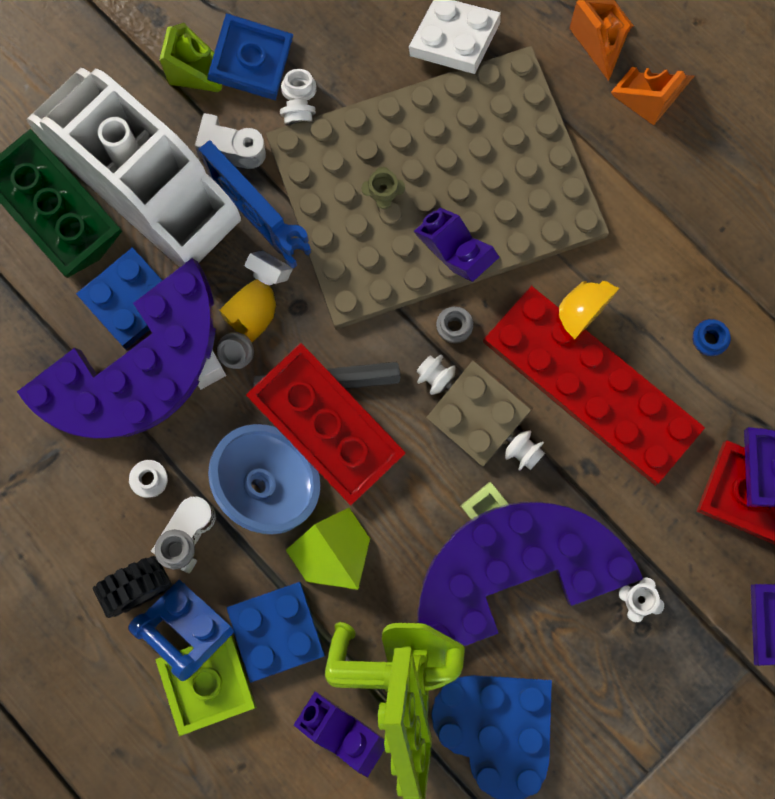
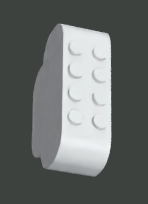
(135, 165)

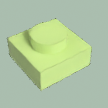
(483, 501)

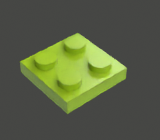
(211, 693)

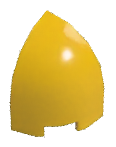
(584, 305)
(250, 309)

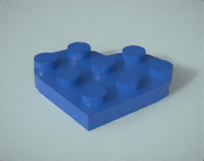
(500, 729)

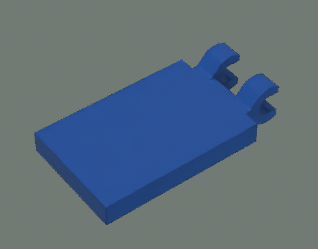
(254, 205)

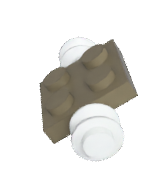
(479, 412)

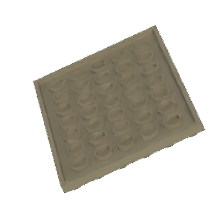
(459, 143)

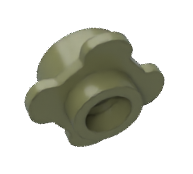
(381, 177)

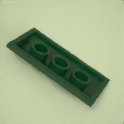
(53, 206)

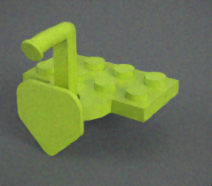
(416, 663)

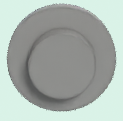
(235, 350)

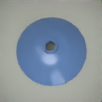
(270, 461)

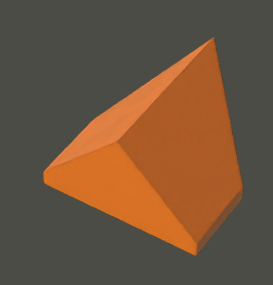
(601, 31)
(650, 92)

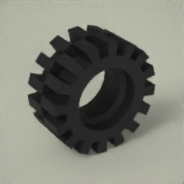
(131, 586)

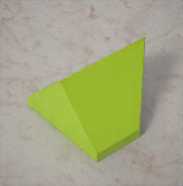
(187, 59)
(332, 551)

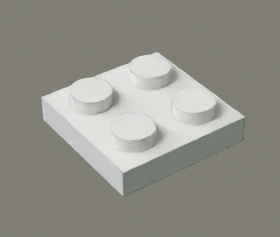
(455, 34)

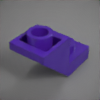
(453, 244)
(341, 734)

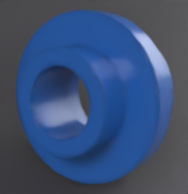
(720, 332)

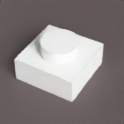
(267, 268)

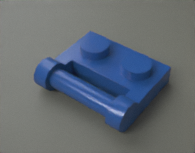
(190, 620)

